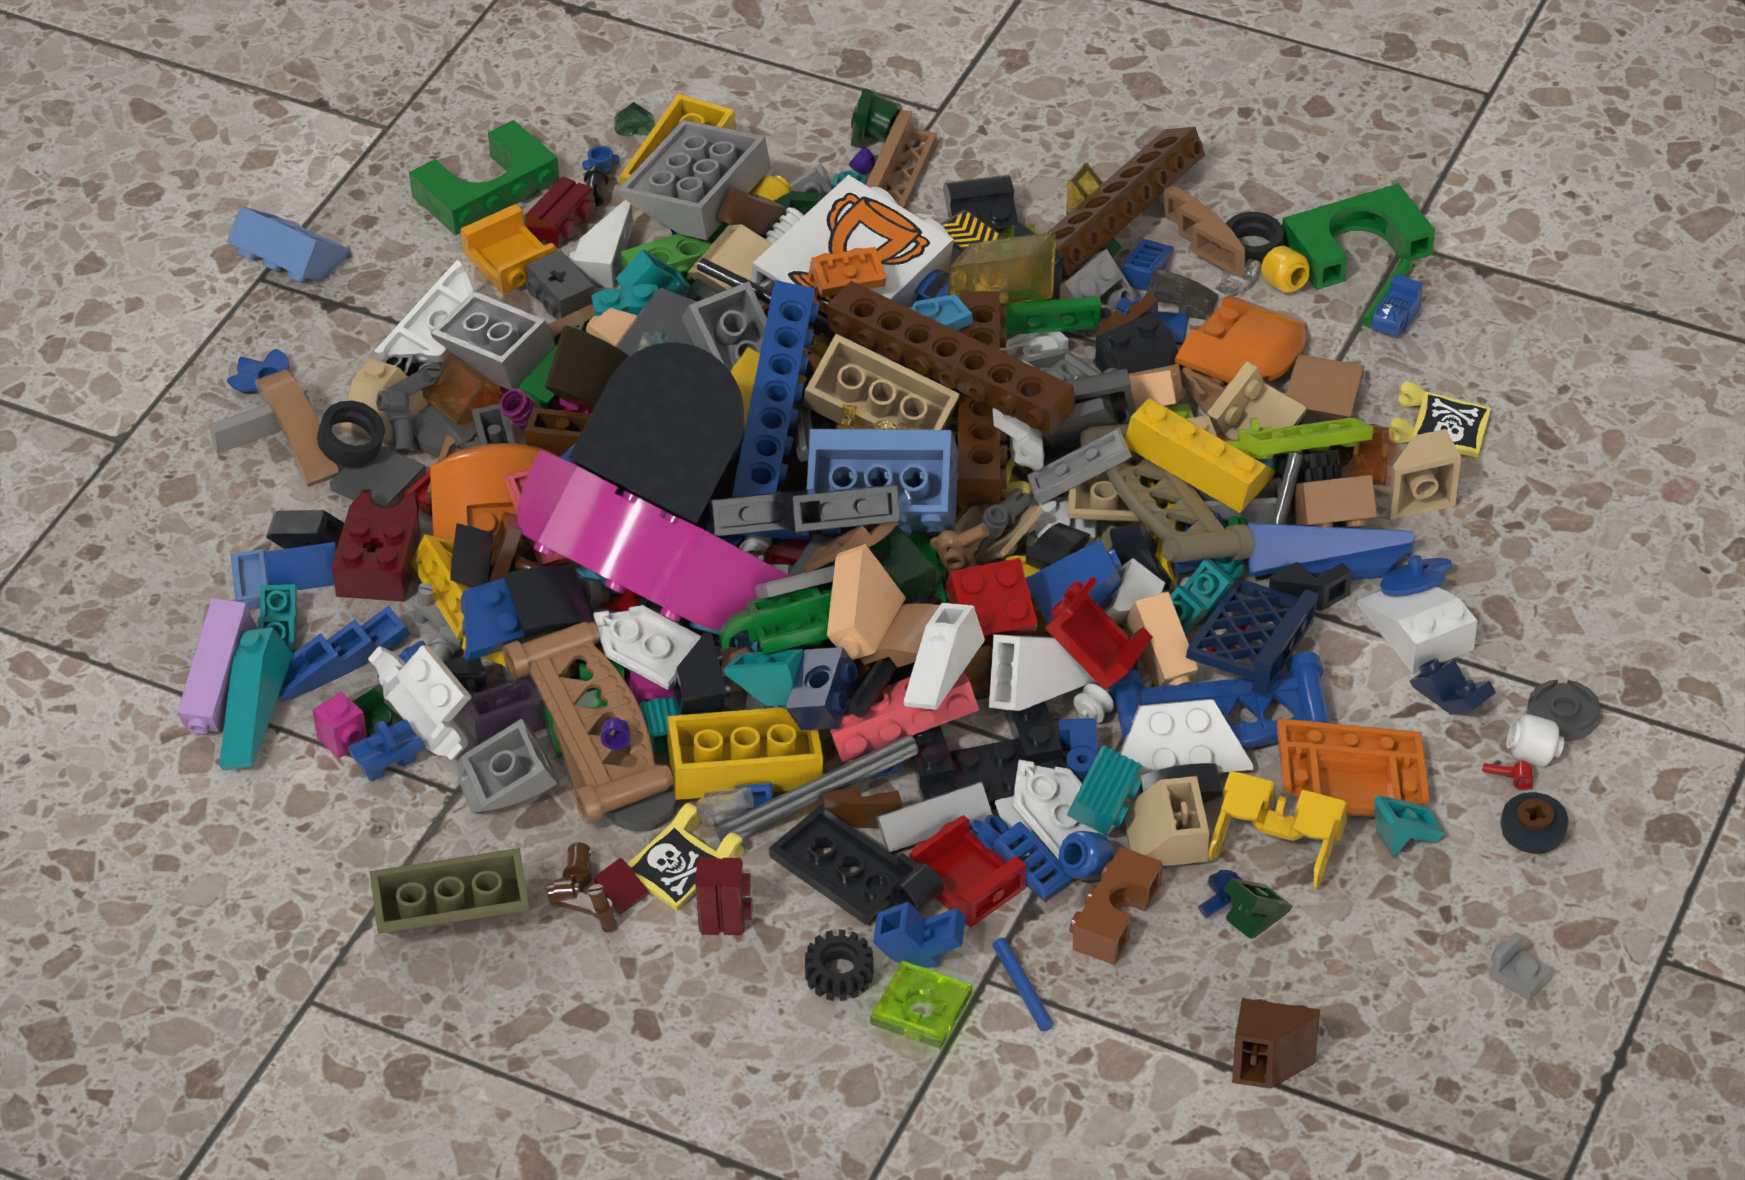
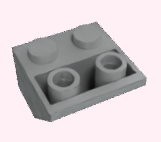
(1101, 279)

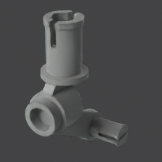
(425, 609)

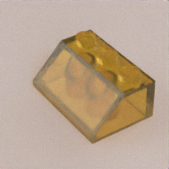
(1014, 266)

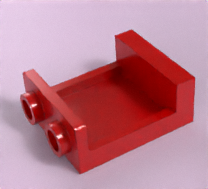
(1093, 636)
(971, 873)

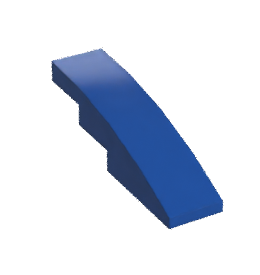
(345, 651)

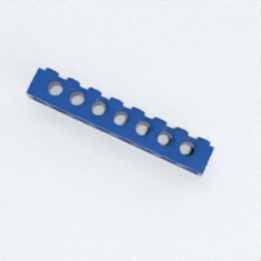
(776, 390)

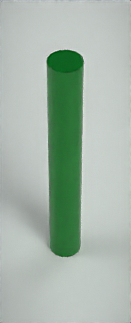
(1401, 269)

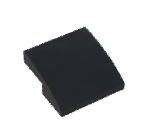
(547, 599)

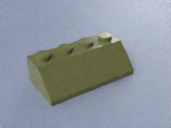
(449, 890)

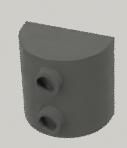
(1112, 387)

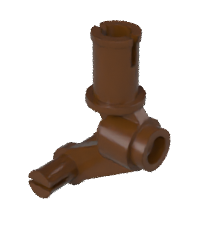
(569, 888)

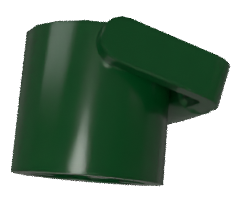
(873, 117)

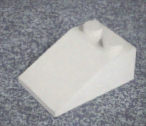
(1422, 625)

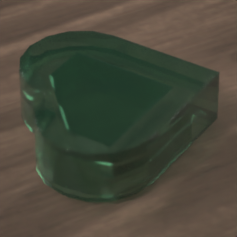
(634, 120)

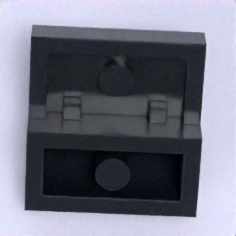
(985, 198)

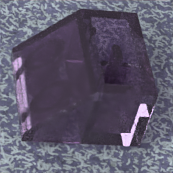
(501, 706)

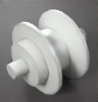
(1093, 702)

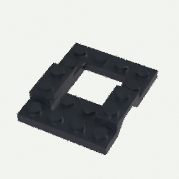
(992, 763)

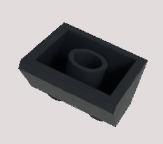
(1136, 346)

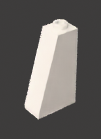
(1031, 671)

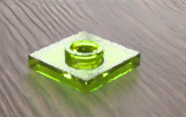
(914, 985)

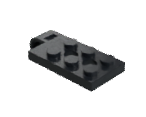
(879, 876)

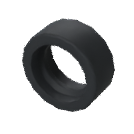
(1257, 225)
(347, 454)

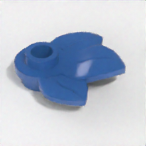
(251, 370)

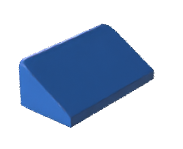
(302, 566)

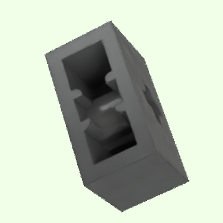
(558, 285)

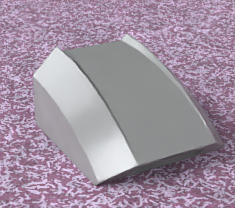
(505, 769)

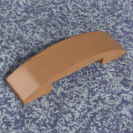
(298, 425)

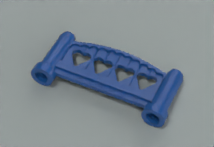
(1297, 691)

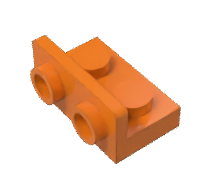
(836, 270)

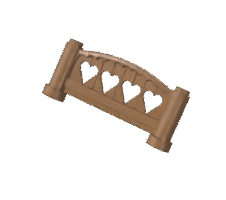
(605, 784)

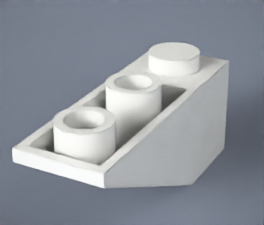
(943, 654)

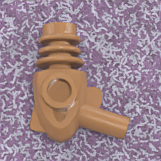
(957, 548)

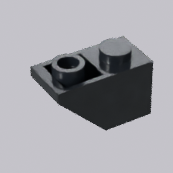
(699, 679)

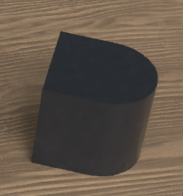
(666, 429)

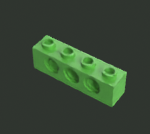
(676, 250)

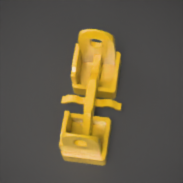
(1254, 799)

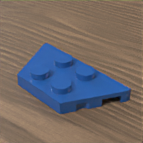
(490, 620)

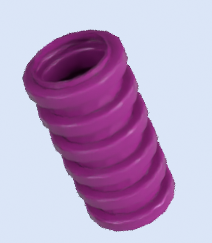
(517, 407)

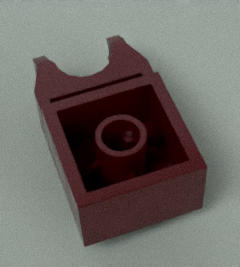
(377, 549)

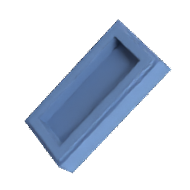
(249, 574)

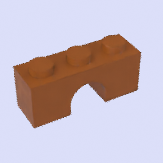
(1125, 882)

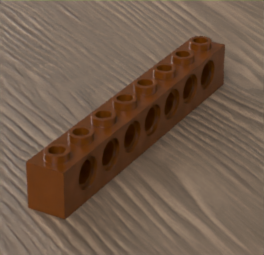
(1125, 195)
(951, 357)
(978, 438)

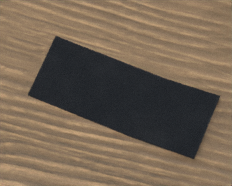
(471, 555)

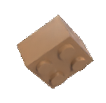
(1333, 500)

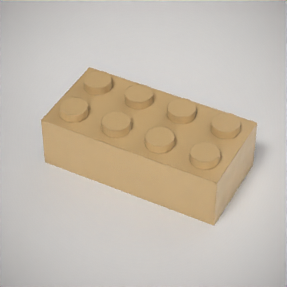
(878, 389)

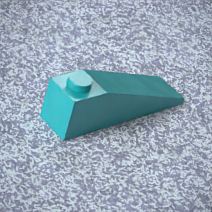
(253, 691)

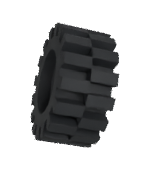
(1314, 466)
(839, 948)

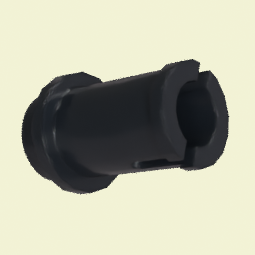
(597, 179)

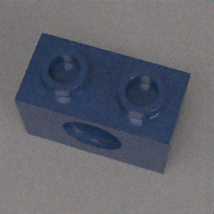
(822, 688)

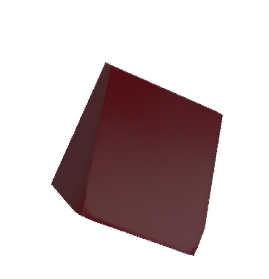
(621, 885)

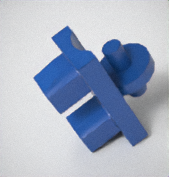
(386, 747)

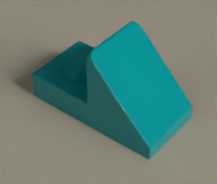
(1402, 820)

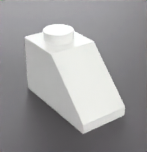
(1135, 585)

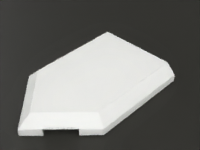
(645, 642)
(1043, 801)

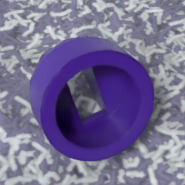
(863, 161)
(620, 737)

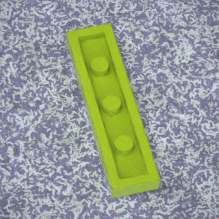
(1313, 436)

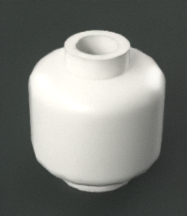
(1534, 740)

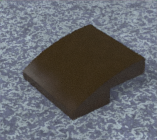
(582, 367)

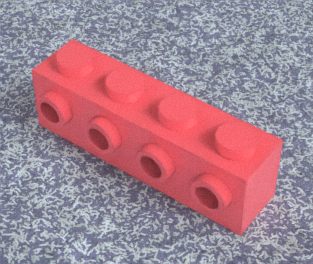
(891, 720)

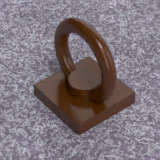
(509, 553)

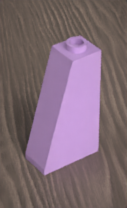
(208, 681)

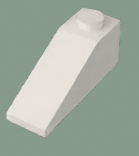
(600, 248)

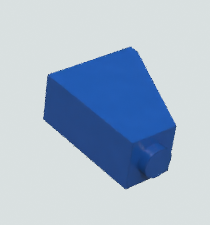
(1051, 582)

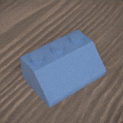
(285, 245)

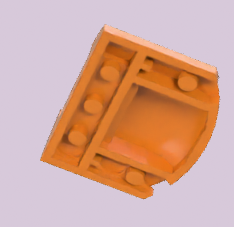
(1243, 333)
(472, 489)
(1352, 763)

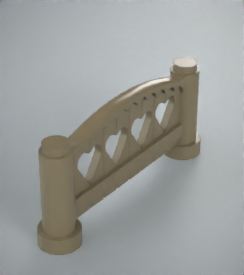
(1203, 539)

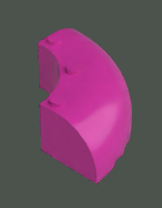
(637, 544)

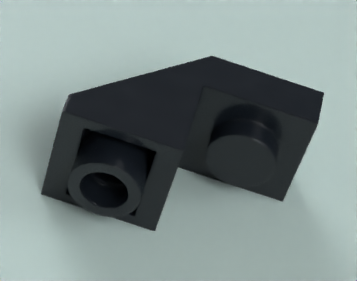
(298, 527)
(1330, 584)

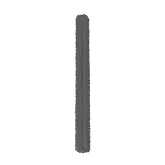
(812, 791)

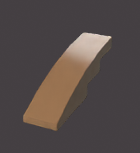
(1205, 230)

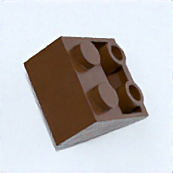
(1273, 1042)

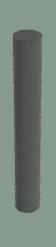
(1287, 489)

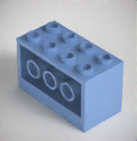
(914, 460)

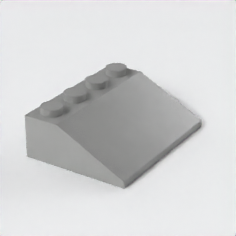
(692, 175)

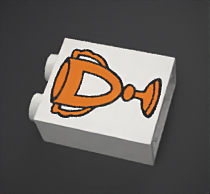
(859, 218)

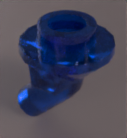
(1217, 883)

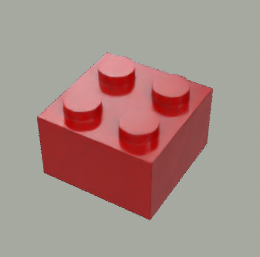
(998, 596)

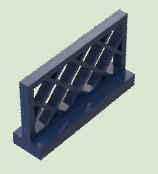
(1278, 641)

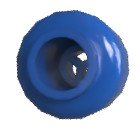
(1085, 855)

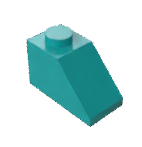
(767, 675)

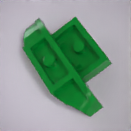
(782, 620)

